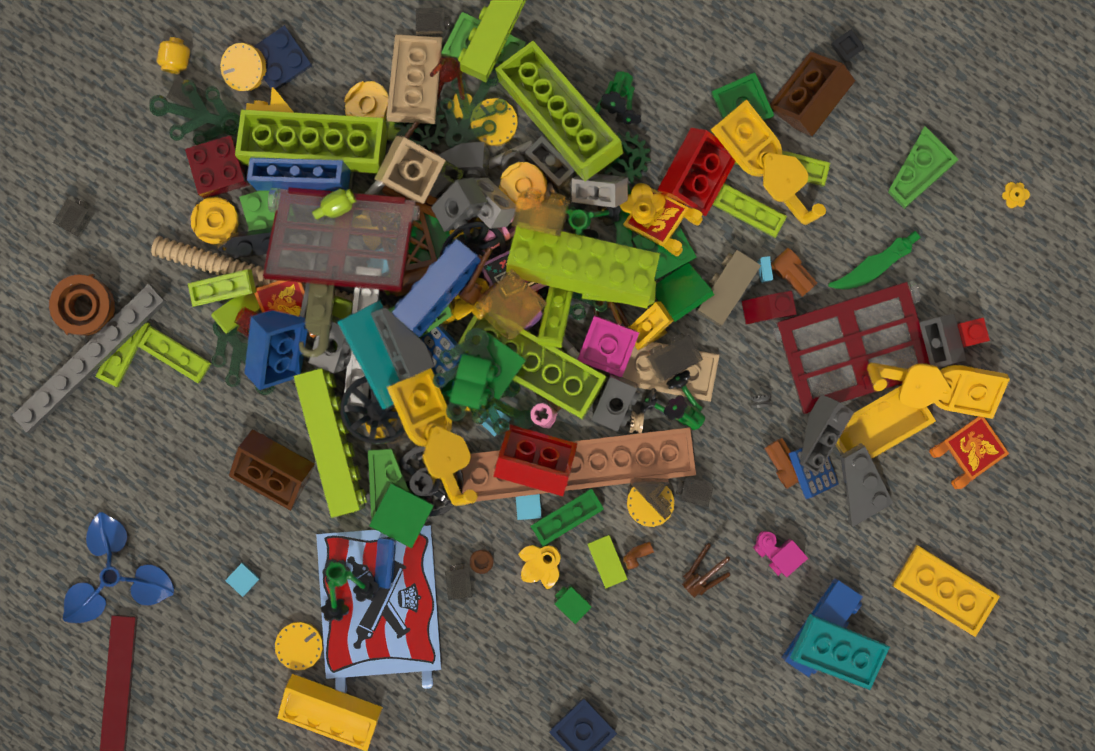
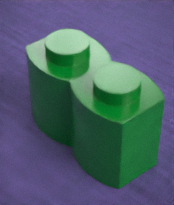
(472, 381)

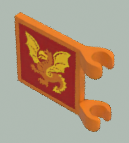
(281, 297)
(973, 448)

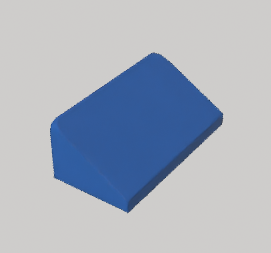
(385, 562)

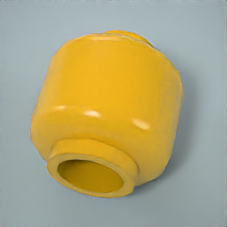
(173, 55)

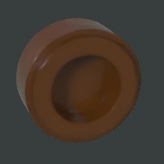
(481, 561)

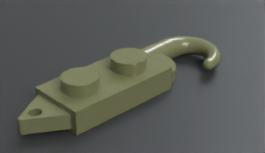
(319, 317)

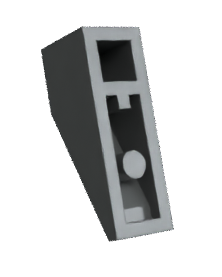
(403, 346)

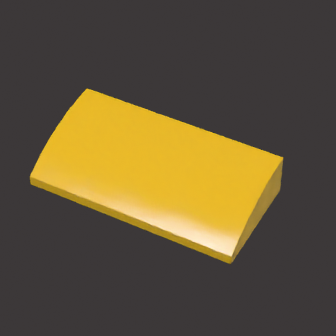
(883, 425)
(329, 712)

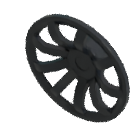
(475, 244)
(372, 414)
(424, 484)

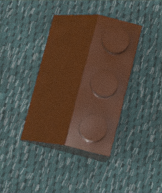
(812, 93)
(271, 469)

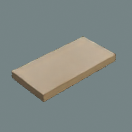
(411, 89)
(699, 384)

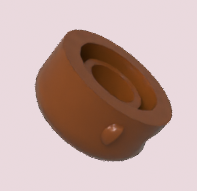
(63, 302)

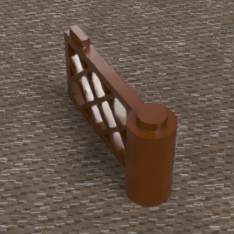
(417, 270)

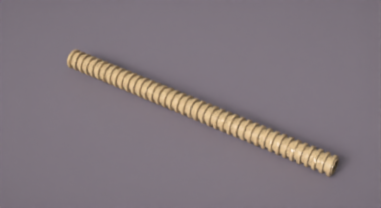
(217, 264)

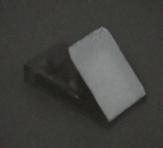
(649, 489)

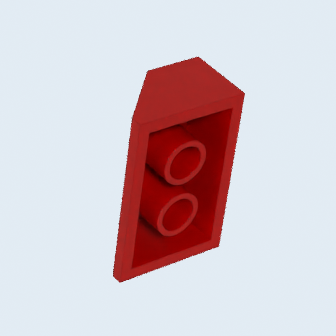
(697, 171)
(535, 460)

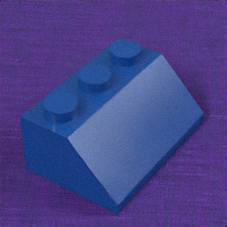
(274, 348)

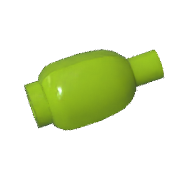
(335, 204)

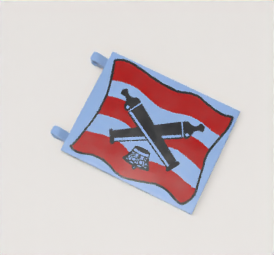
(394, 628)

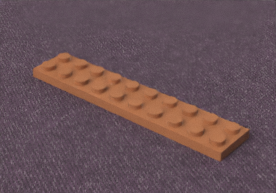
(596, 464)

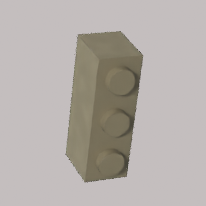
(728, 287)

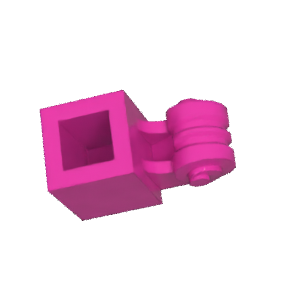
(783, 558)

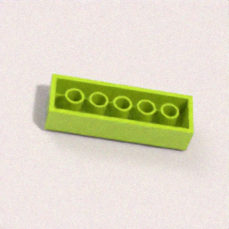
(559, 111)
(312, 136)
(584, 265)
(549, 371)
(330, 442)

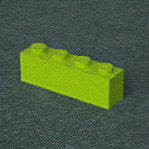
(489, 37)

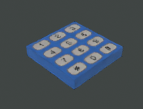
(437, 341)
(810, 482)

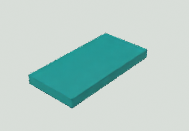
(370, 351)
(839, 652)

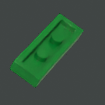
(567, 517)

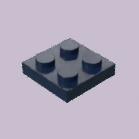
(282, 58)
(583, 729)

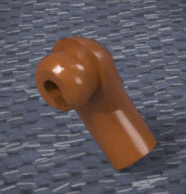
(635, 553)

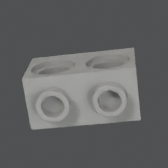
(600, 190)
(499, 208)

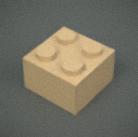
(409, 169)

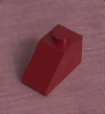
(769, 307)

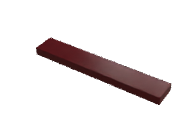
(118, 683)

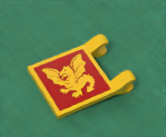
(665, 223)

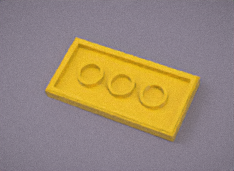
(946, 591)

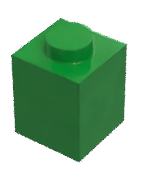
(572, 603)

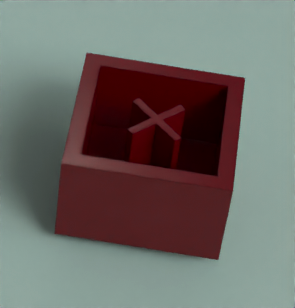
(216, 167)

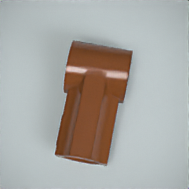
(789, 267)
(779, 455)

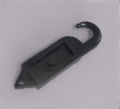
(247, 243)

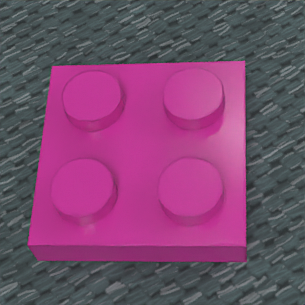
(608, 346)

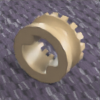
(637, 422)

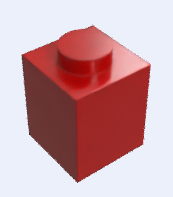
(973, 332)

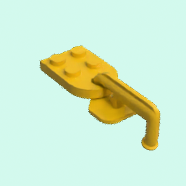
(749, 139)
(968, 392)
(423, 407)

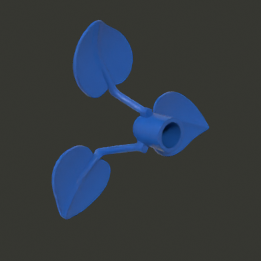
(150, 582)

